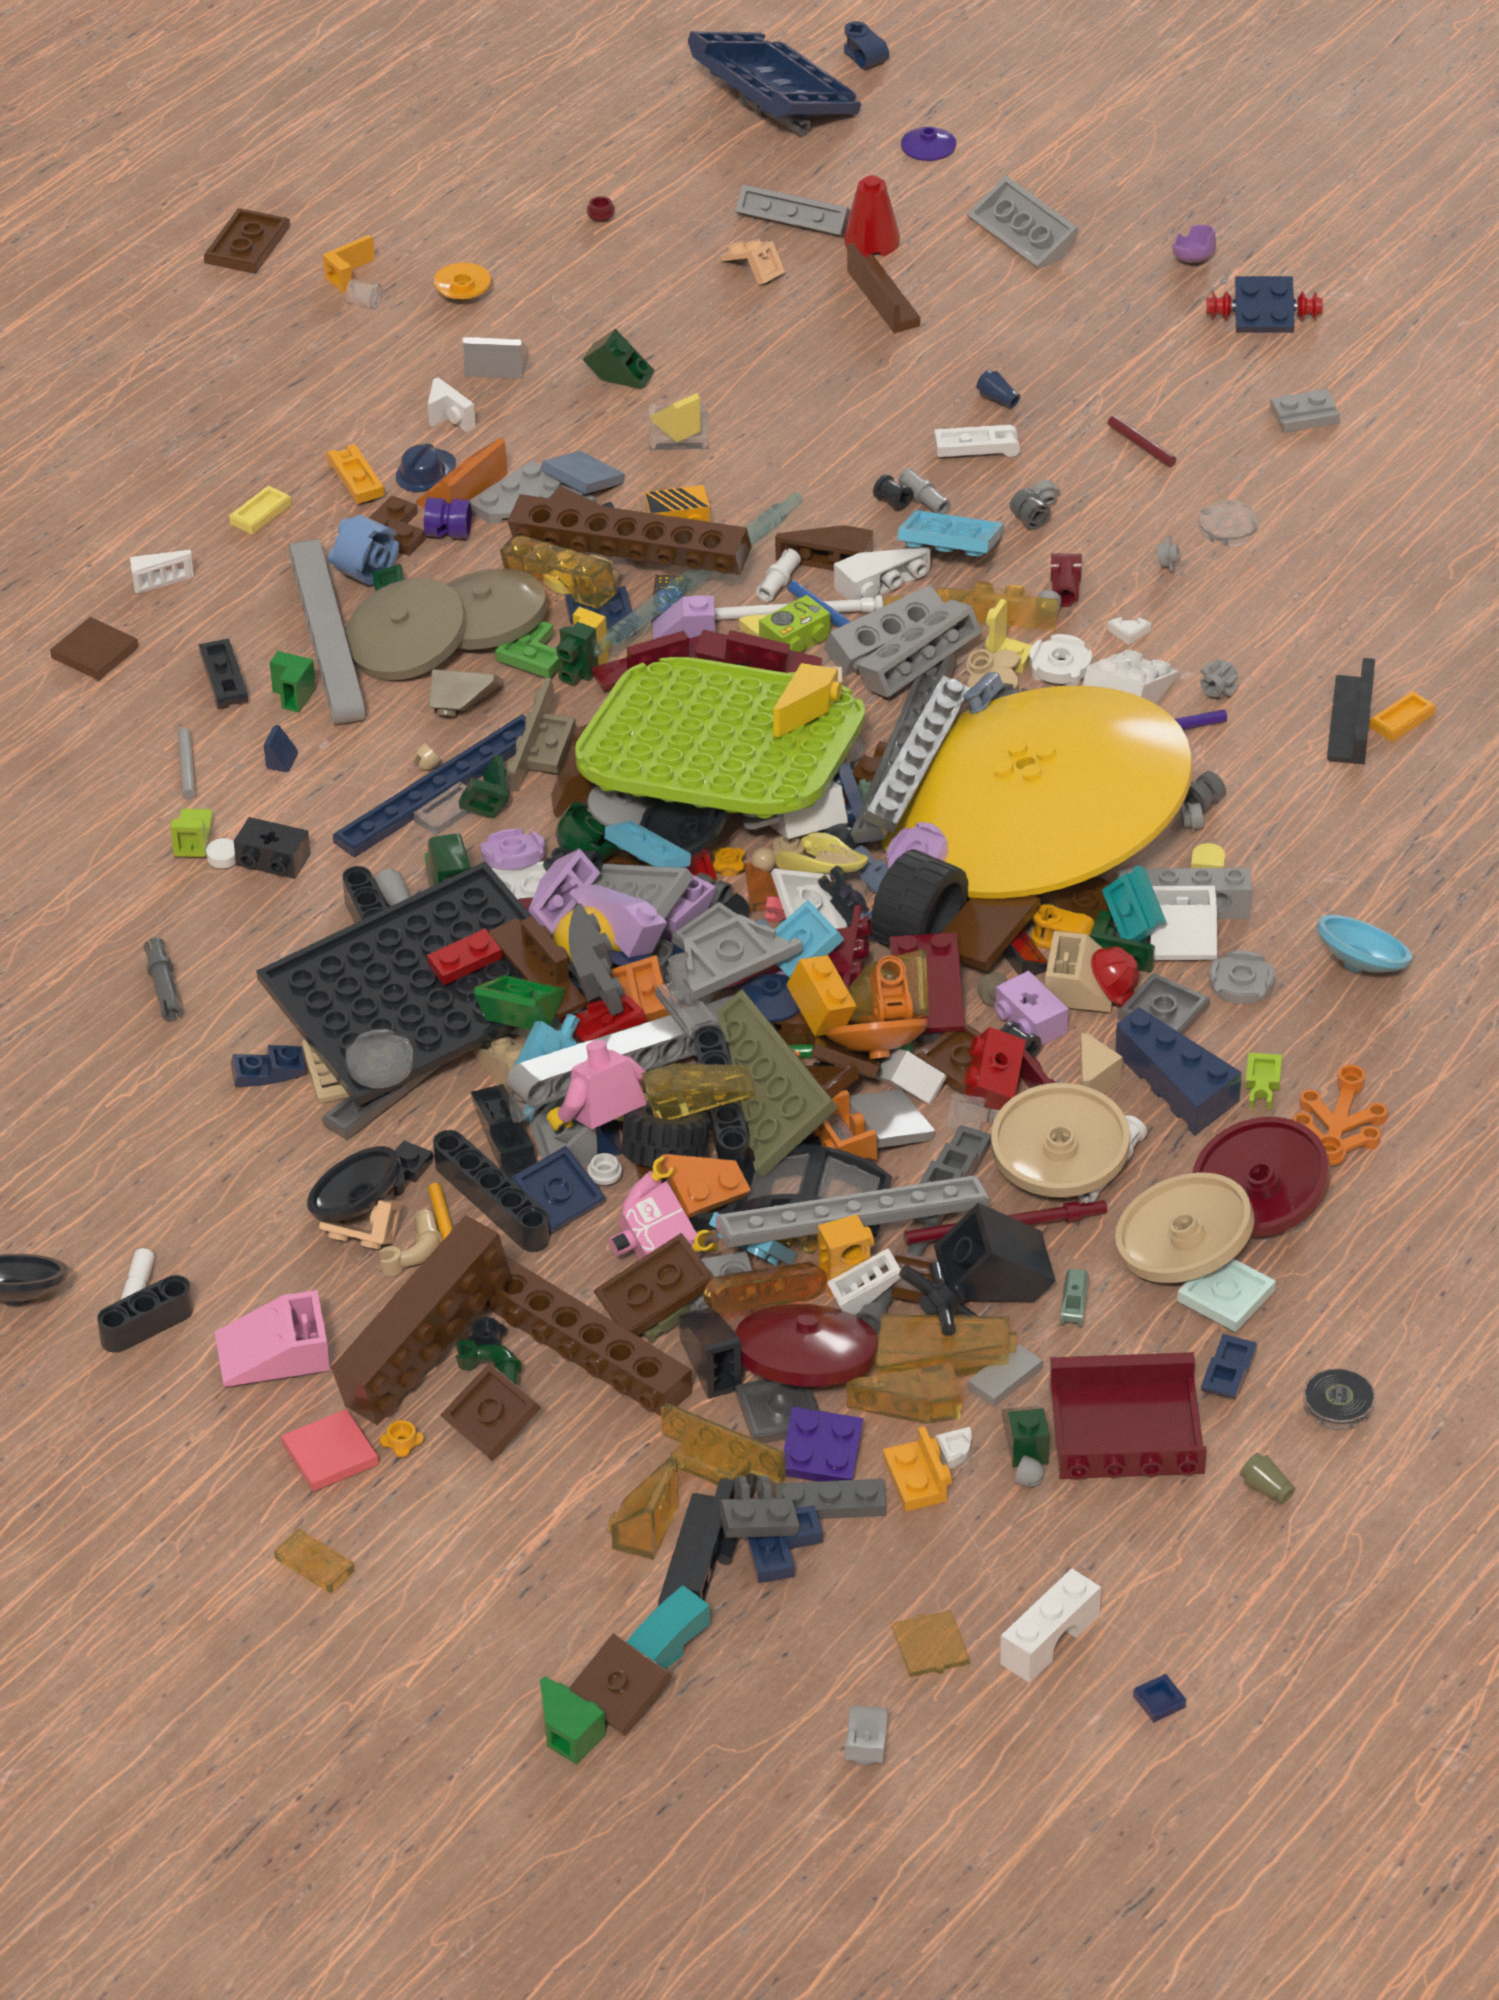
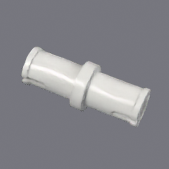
(778, 575)

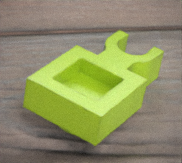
(1262, 1076)

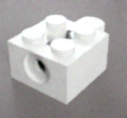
(825, 813)

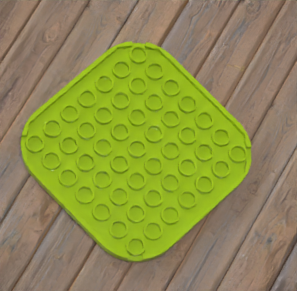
(707, 739)

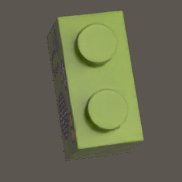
(797, 624)

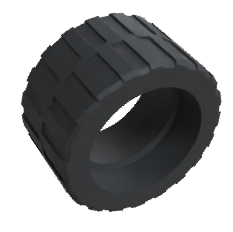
(917, 897)

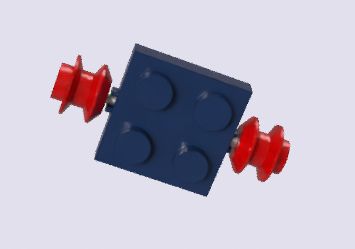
(1264, 304)

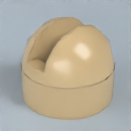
(426, 758)

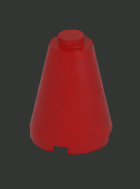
(872, 219)

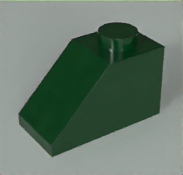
(1026, 1433)

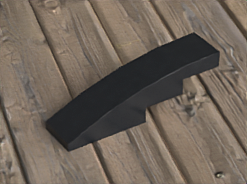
(506, 1138)

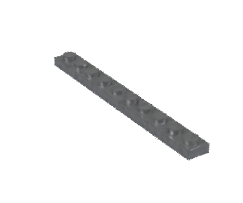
(915, 703)

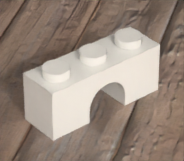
(1031, 1640)

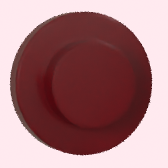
(600, 208)

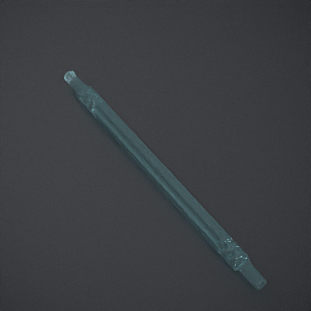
(687, 581)

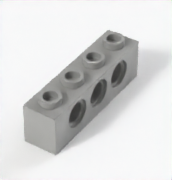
(872, 629)
(919, 648)
(1231, 886)

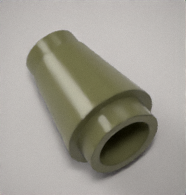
(1267, 1478)

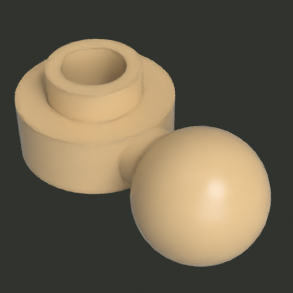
(765, 857)

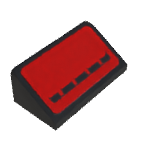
(1025, 955)

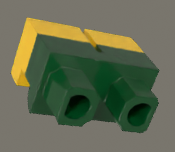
(578, 644)

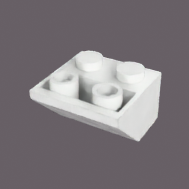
(1189, 925)

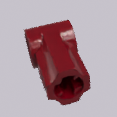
(1066, 576)

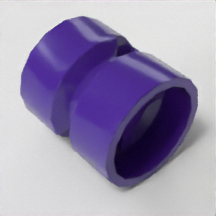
(448, 518)

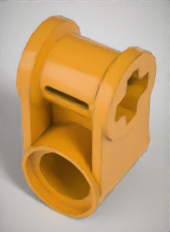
(1060, 921)

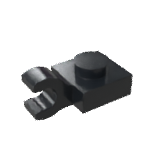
(843, 896)

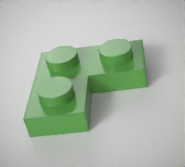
(531, 653)

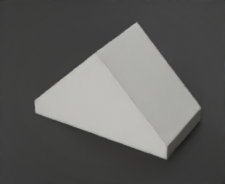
(910, 1075)

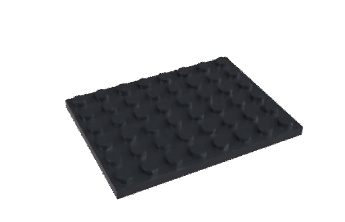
(381, 979)

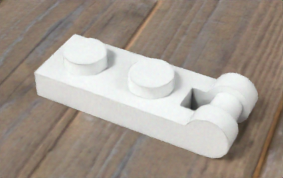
(977, 441)

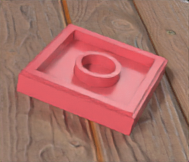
(329, 1450)

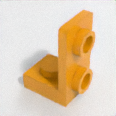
(341, 261)

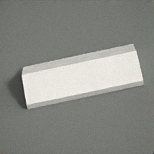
(798, 887)

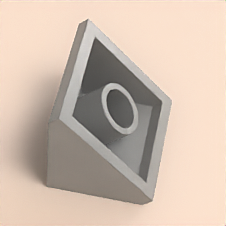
(494, 357)
(578, 1138)

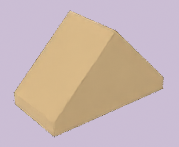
(1099, 1064)

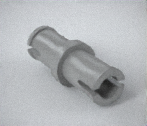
(924, 491)

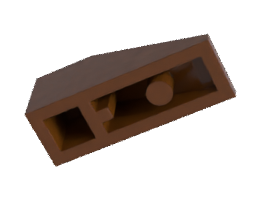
(825, 545)

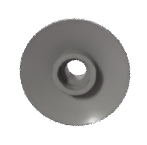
(616, 806)

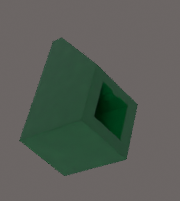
(617, 361)

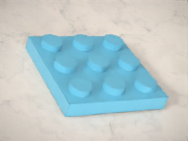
(950, 532)

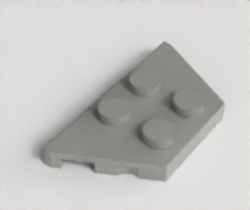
(732, 953)

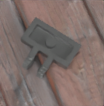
(757, 1516)

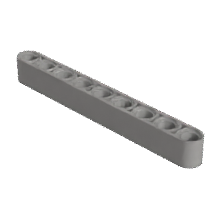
(326, 632)
(648, 1044)

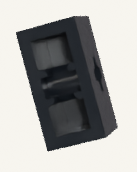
(272, 847)

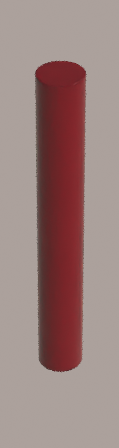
(1142, 441)

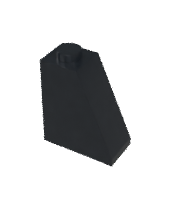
(712, 1351)

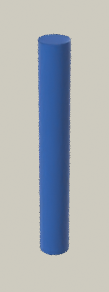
(800, 591)

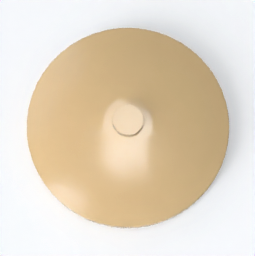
(1060, 1140)
(1184, 1227)

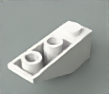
(879, 571)

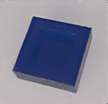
(1159, 1698)

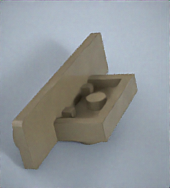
(543, 740)

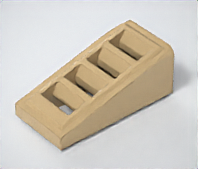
(315, 1071)

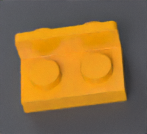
(918, 1472)

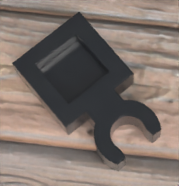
(414, 1163)

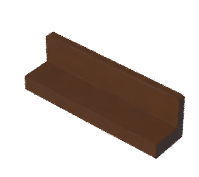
(881, 291)

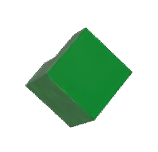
(292, 679)

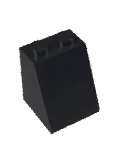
(996, 1257)

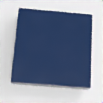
(560, 1188)

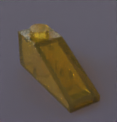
(692, 1088)

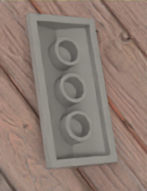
(1024, 223)

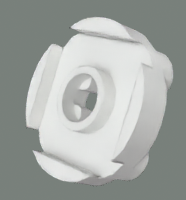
(1046, 663)

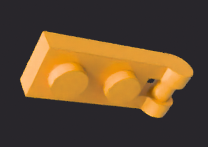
(355, 474)

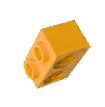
(843, 1246)

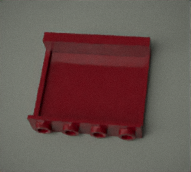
(1126, 1416)

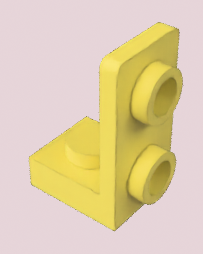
(997, 640)

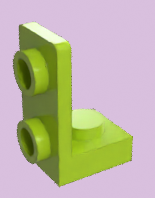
(191, 832)

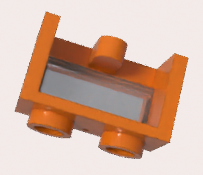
(846, 1130)

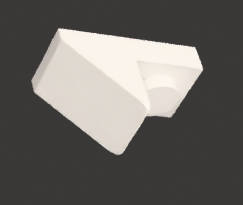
(449, 404)

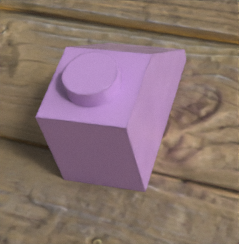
(687, 614)

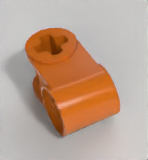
(893, 997)

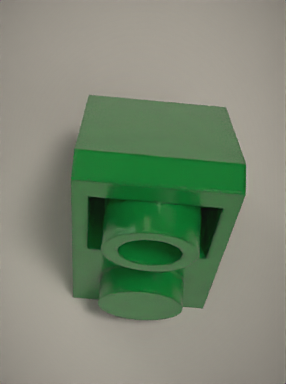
(569, 1721)

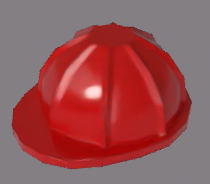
(1115, 973)

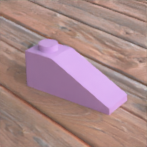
(552, 894)
(633, 920)

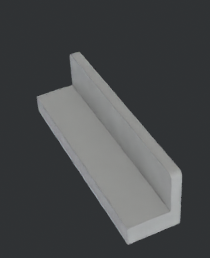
(792, 210)

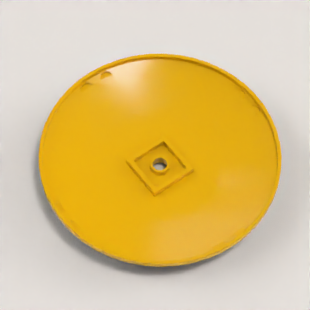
(1052, 787)

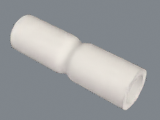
(139, 1271)

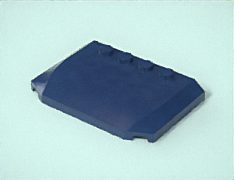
(772, 75)

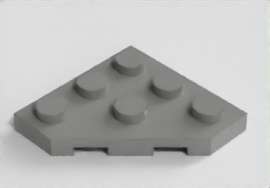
(501, 497)

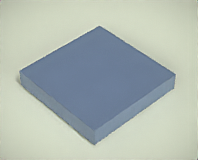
(582, 472)

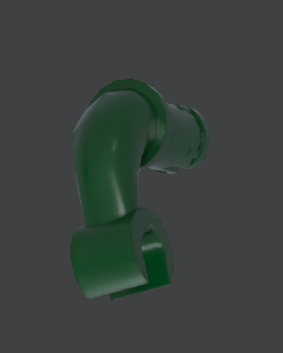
(504, 1360)

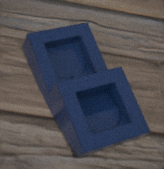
(1229, 1366)

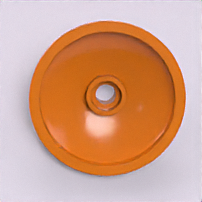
(877, 1036)

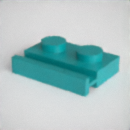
(1134, 905)

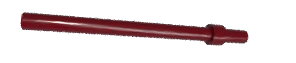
(1070, 1212)

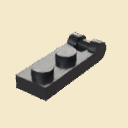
(223, 672)

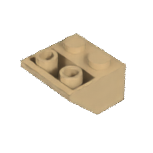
(1071, 974)

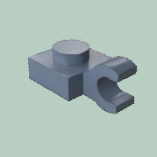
(873, 871)

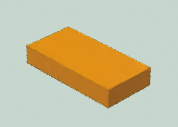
(1402, 716)

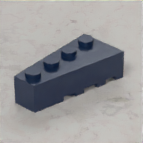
(1178, 1069)

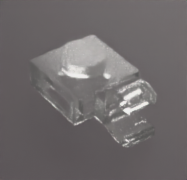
(969, 1112)

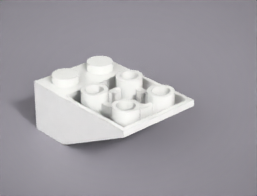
(1132, 675)

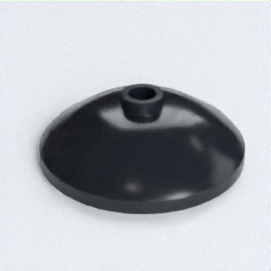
(684, 823)
(354, 1184)
(28, 1277)

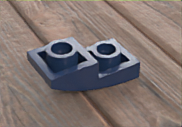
(276, 1066)

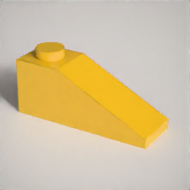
(806, 697)

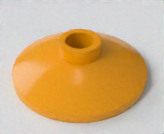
(462, 280)

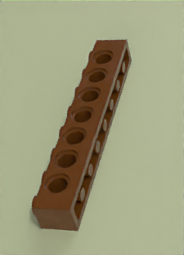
(632, 534)
(590, 1340)

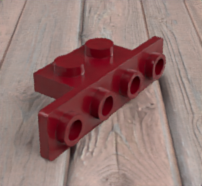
(751, 651)
(648, 652)
(851, 952)

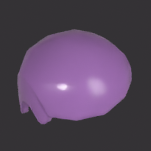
(1197, 245)

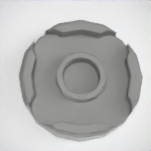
(1242, 977)

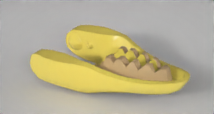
(828, 852)

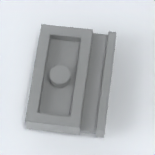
(1305, 410)

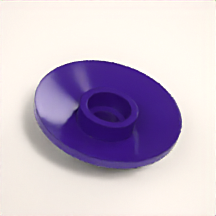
(928, 143)

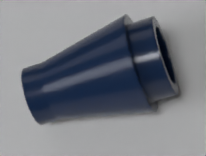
(995, 387)

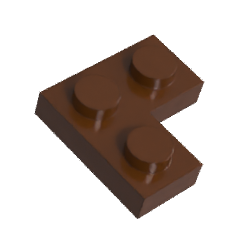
(396, 515)

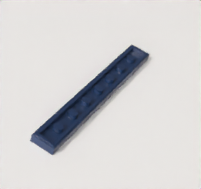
(400, 808)

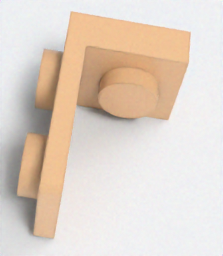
(761, 257)
(383, 1219)

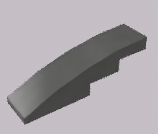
(956, 1160)

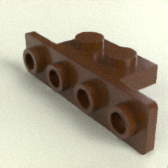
(538, 959)

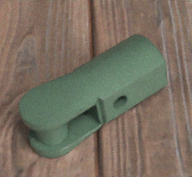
(1074, 1297)

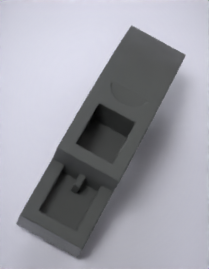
(591, 960)

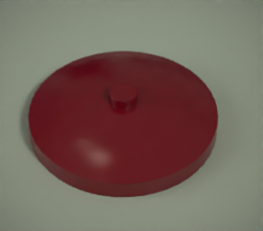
(1276, 1164)
(806, 1344)

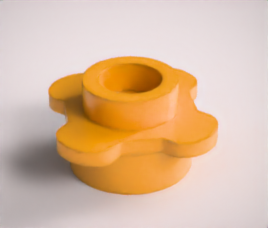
(728, 861)
(401, 1438)

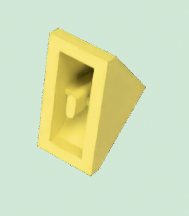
(680, 418)

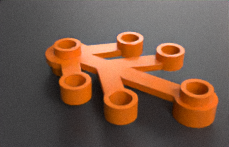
(1350, 1081)

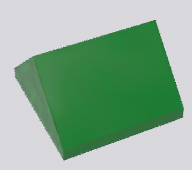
(518, 1001)

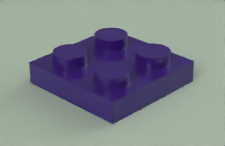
(821, 1445)

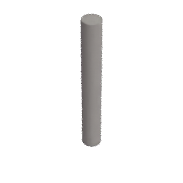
(186, 763)

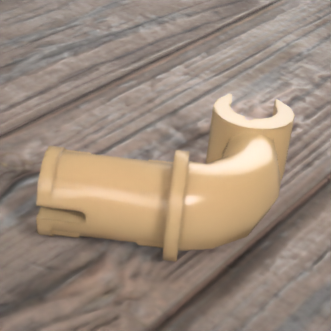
(426, 1242)

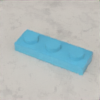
(647, 845)

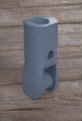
(983, 692)

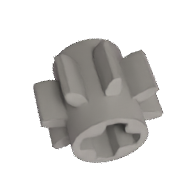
(1219, 678)

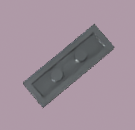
(837, 1498)

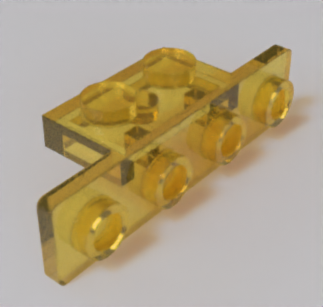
(1022, 608)
(717, 1451)

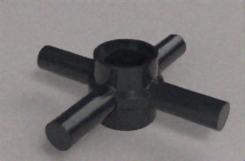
(940, 1296)

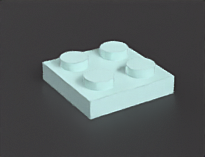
(1228, 1294)

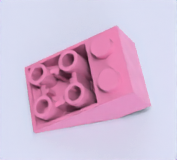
(274, 1341)

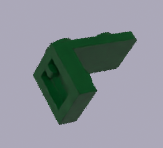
(488, 795)
(1105, 935)

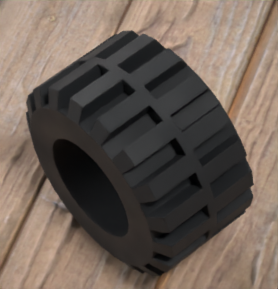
(650, 1137)

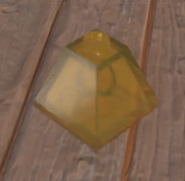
(917, 983)
(646, 1513)

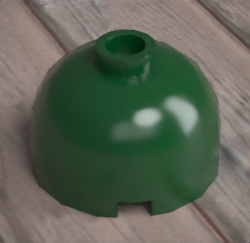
(582, 831)

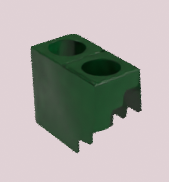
(445, 857)

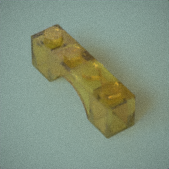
(585, 576)

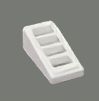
(146, 579)
(846, 1285)

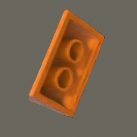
(472, 475)

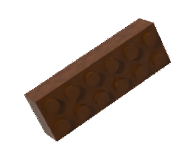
(421, 1320)

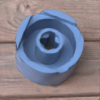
(363, 548)

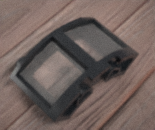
(812, 1174)

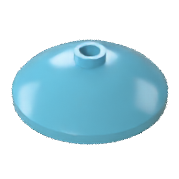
(1362, 945)

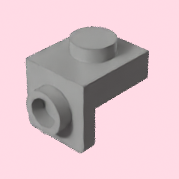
(866, 1735)

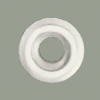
(604, 1169)

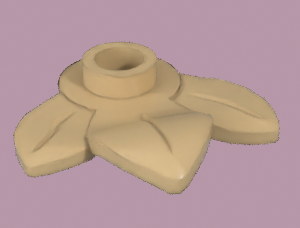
(1000, 662)

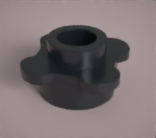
(487, 1331)

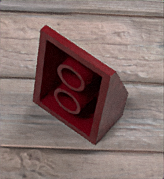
(943, 978)

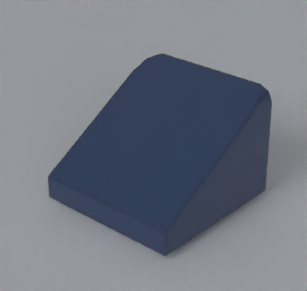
(279, 750)

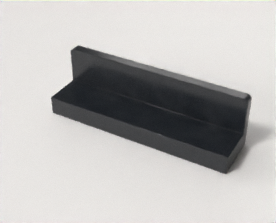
(1351, 716)
(698, 1544)

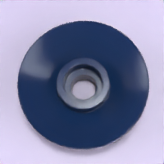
(771, 996)

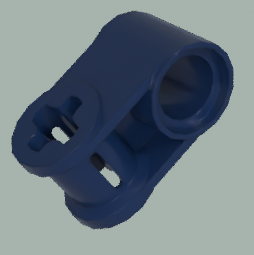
(864, 45)

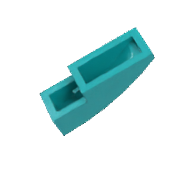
(671, 1627)

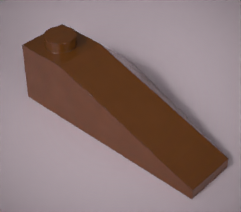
(570, 783)

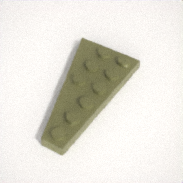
(787, 1095)

